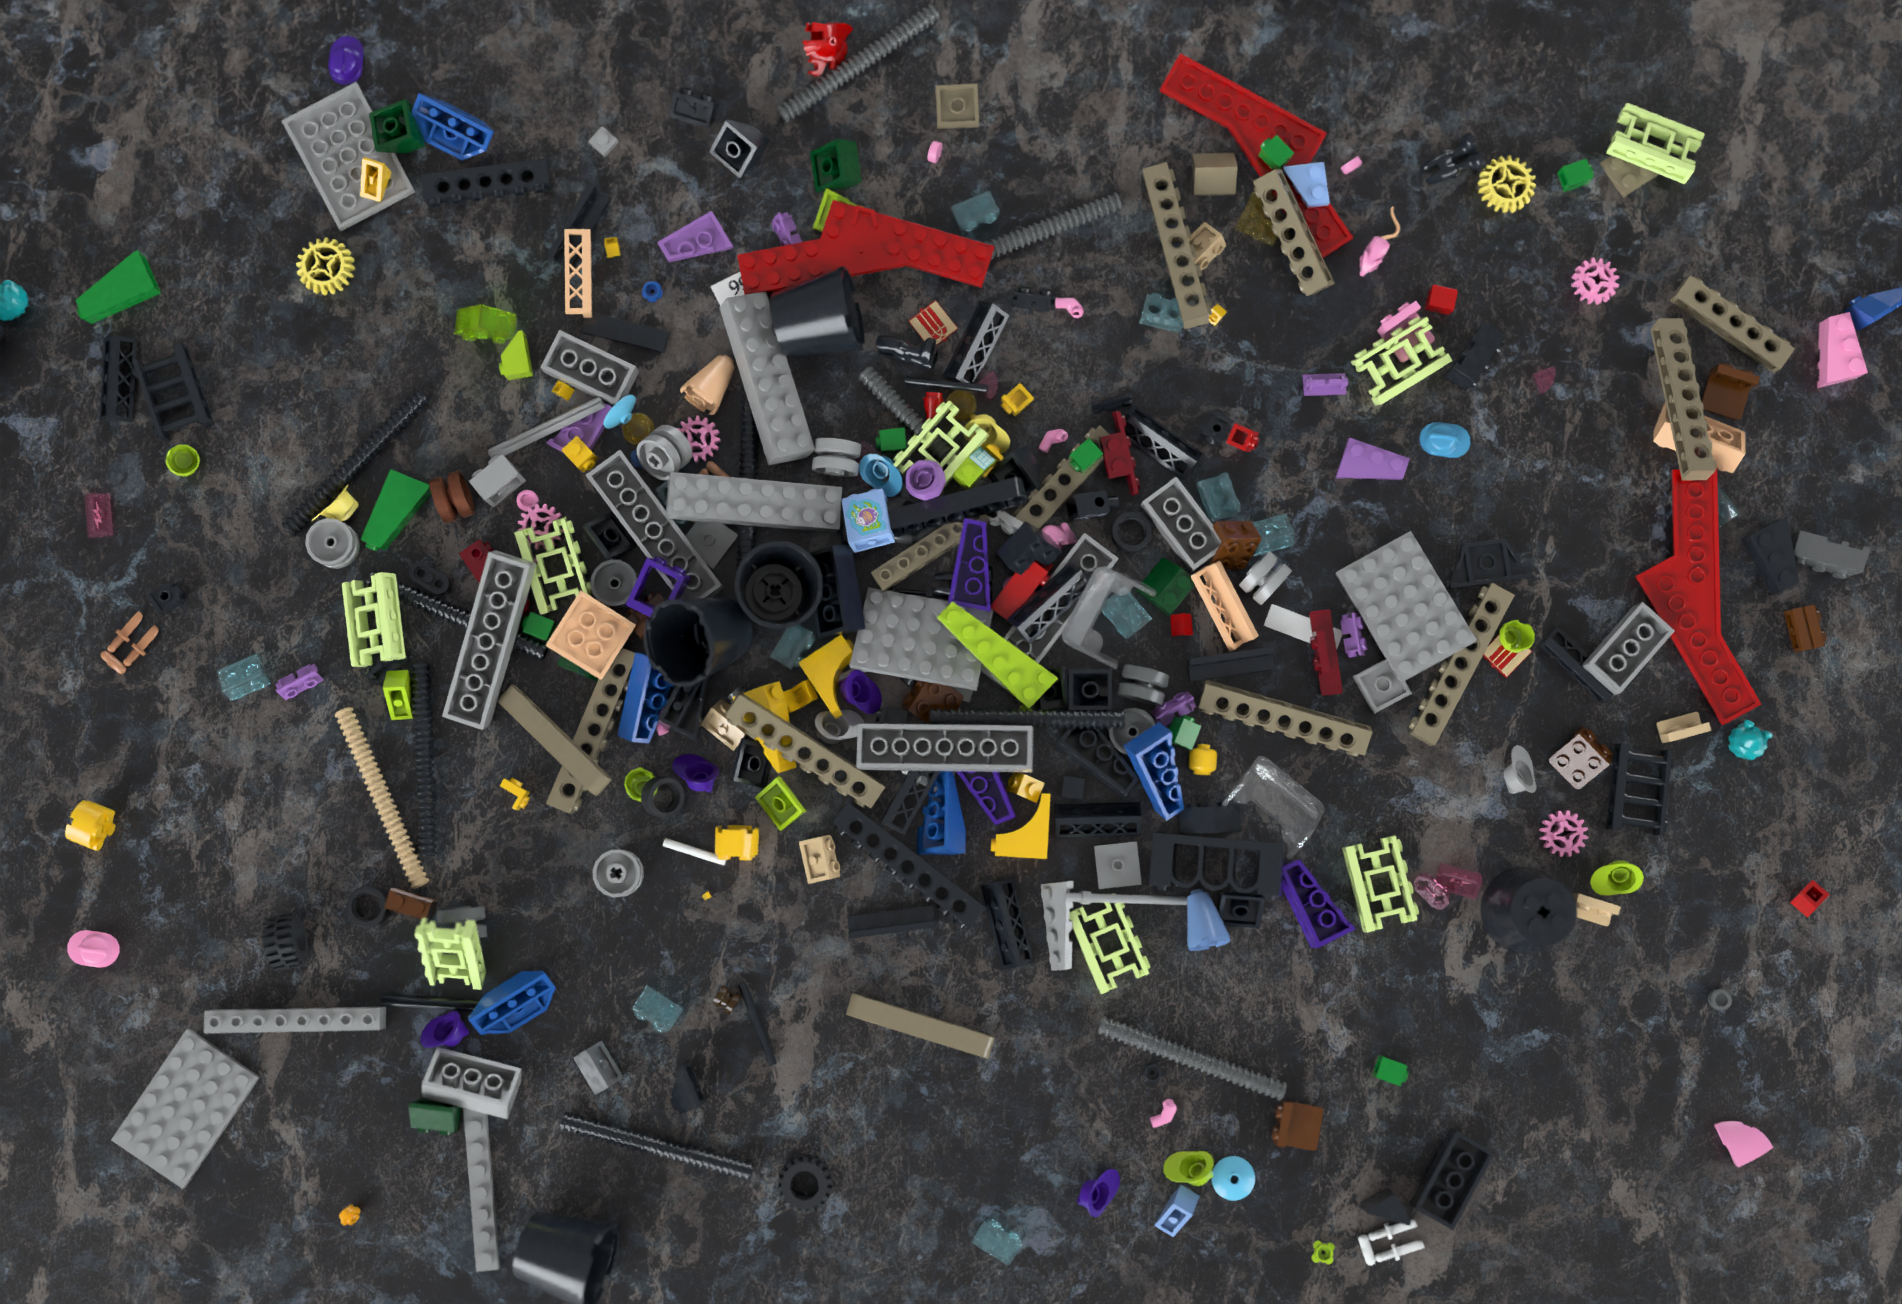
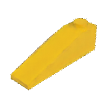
(772, 698)

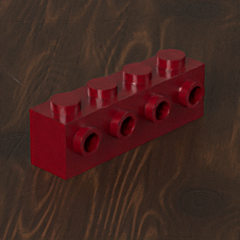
(475, 559)

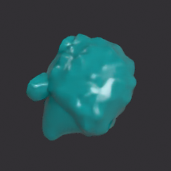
(12, 300)
(1748, 741)

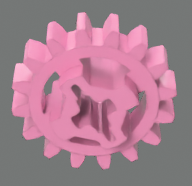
(1603, 276)
(703, 433)
(536, 519)
(1560, 826)

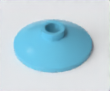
(620, 412)
(1225, 1170)

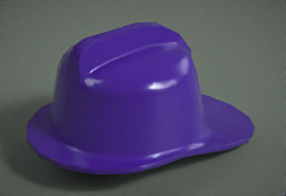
(346, 60)
(861, 691)
(696, 771)
(444, 1030)
(1099, 1192)

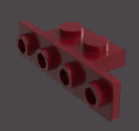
(1117, 454)
(1325, 652)

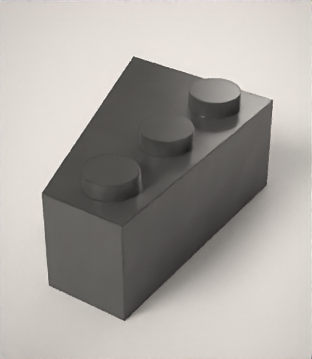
(1828, 555)

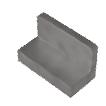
(598, 1067)

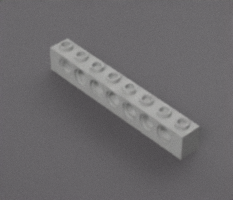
(294, 1019)

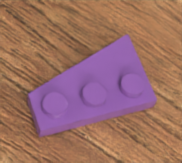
(695, 239)
(587, 429)
(1368, 461)

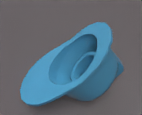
(1445, 440)
(875, 468)

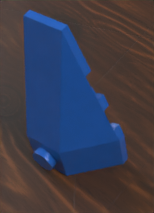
(1873, 307)
(943, 822)

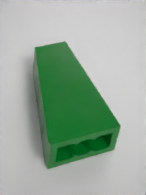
(119, 289)
(395, 507)

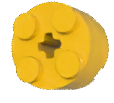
(90, 824)
(736, 841)

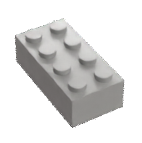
(589, 368)
(1182, 524)
(1627, 648)
(471, 1082)

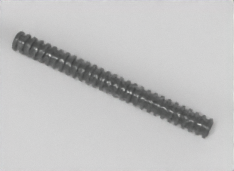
(858, 63)
(1056, 224)
(903, 412)
(1192, 1058)

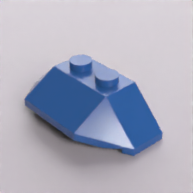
(450, 128)
(513, 1003)

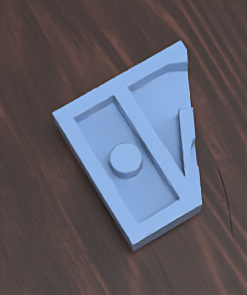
(1309, 182)

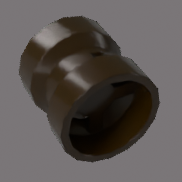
(726, 999)

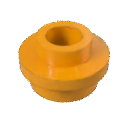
(349, 1215)

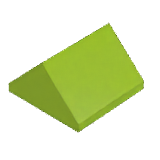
(780, 803)

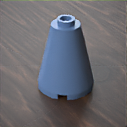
(1204, 923)

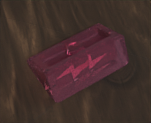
(98, 515)
(1459, 880)

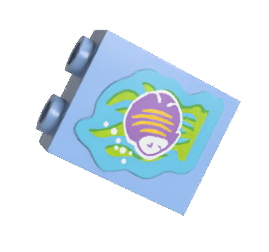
(867, 520)

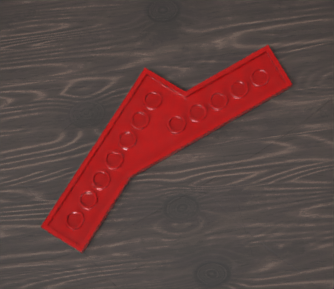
(1251, 123)
(865, 245)
(1687, 598)

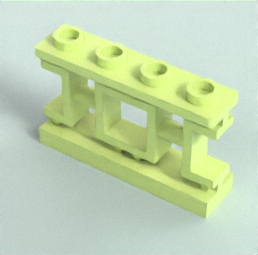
(1649, 155)
(1408, 374)
(925, 437)
(570, 560)
(387, 620)
(1361, 888)
(1093, 949)
(438, 965)

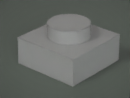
(603, 141)

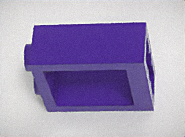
(660, 564)

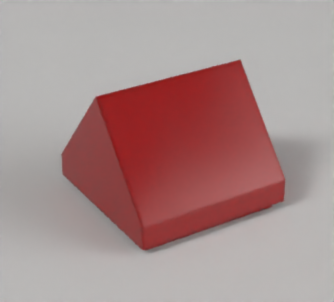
(1181, 625)

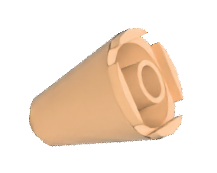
(709, 385)

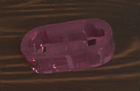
(1428, 894)

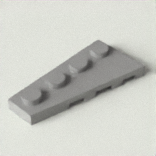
(1058, 923)

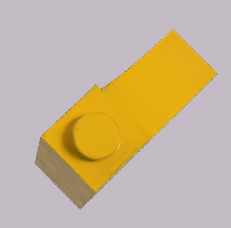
(825, 668)
(1028, 841)

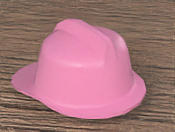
(93, 948)

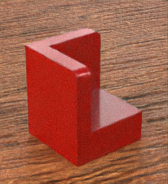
(1441, 299)

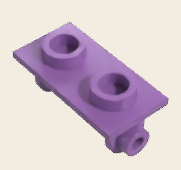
(783, 226)
(1324, 384)
(1356, 642)
(307, 678)
(1181, 703)

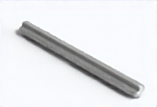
(547, 427)

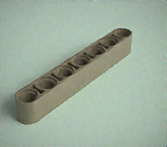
(554, 740)
(920, 1025)

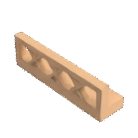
(586, 276)
(1226, 603)

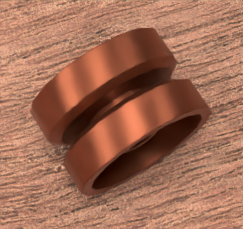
(452, 497)

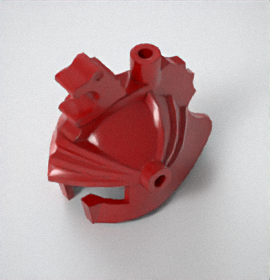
(826, 45)

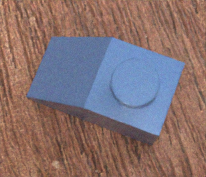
(1177, 1210)

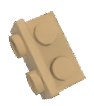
(1207, 244)
(717, 725)
(1681, 727)
(819, 859)
(1594, 909)

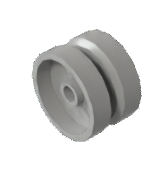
(664, 451)
(836, 457)
(320, 546)
(1264, 577)
(605, 873)

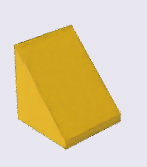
(612, 247)
(1217, 314)
(563, 390)

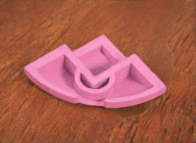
(1742, 1141)

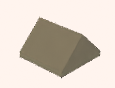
(1214, 174)

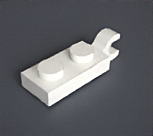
(1008, 522)

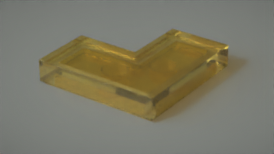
(1253, 222)

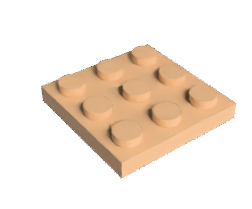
(590, 635)

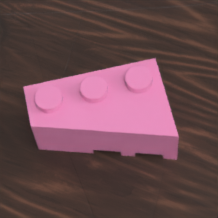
(1839, 351)

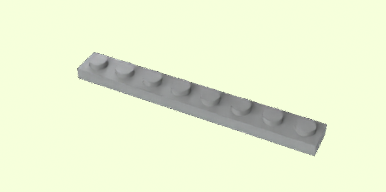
(481, 1190)

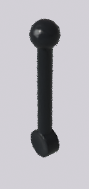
(929, 592)

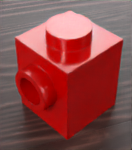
(1243, 438)
(1810, 898)

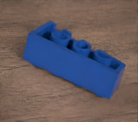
(643, 701)
(1155, 766)

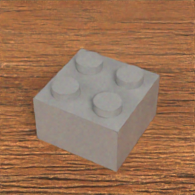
(497, 480)

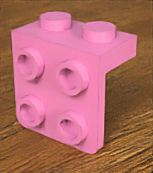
(1390, 323)

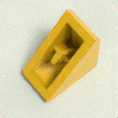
(374, 179)

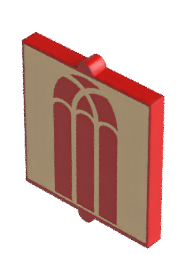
(933, 323)
(1503, 659)

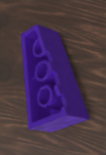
(970, 573)
(990, 793)
(1312, 906)

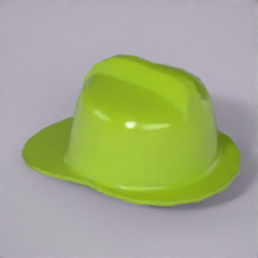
(1617, 878)
(1189, 1167)

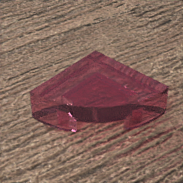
(1544, 379)
(992, 381)

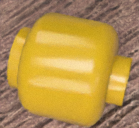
(1202, 760)

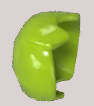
(182, 460)
(1516, 636)
(636, 781)

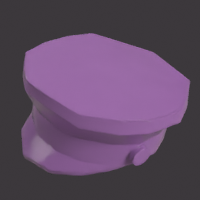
(925, 479)

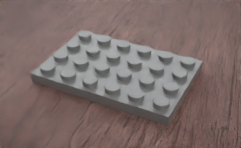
(332, 142)
(1405, 607)
(911, 643)
(185, 1108)

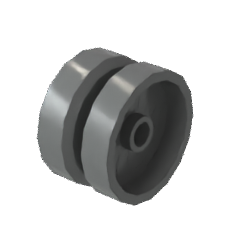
(606, 575)
(1143, 682)
(1135, 719)
(460, 915)

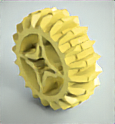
(1505, 168)
(310, 273)

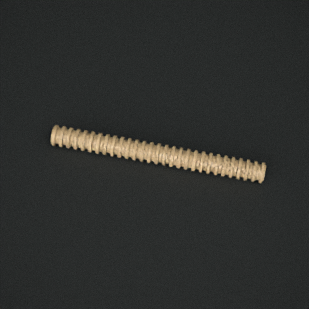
(381, 797)

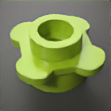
(1324, 1258)

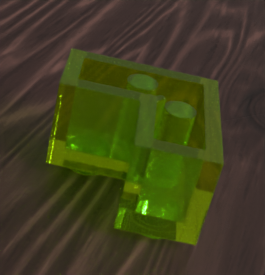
(485, 322)

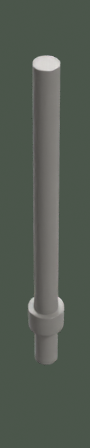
(1086, 897)

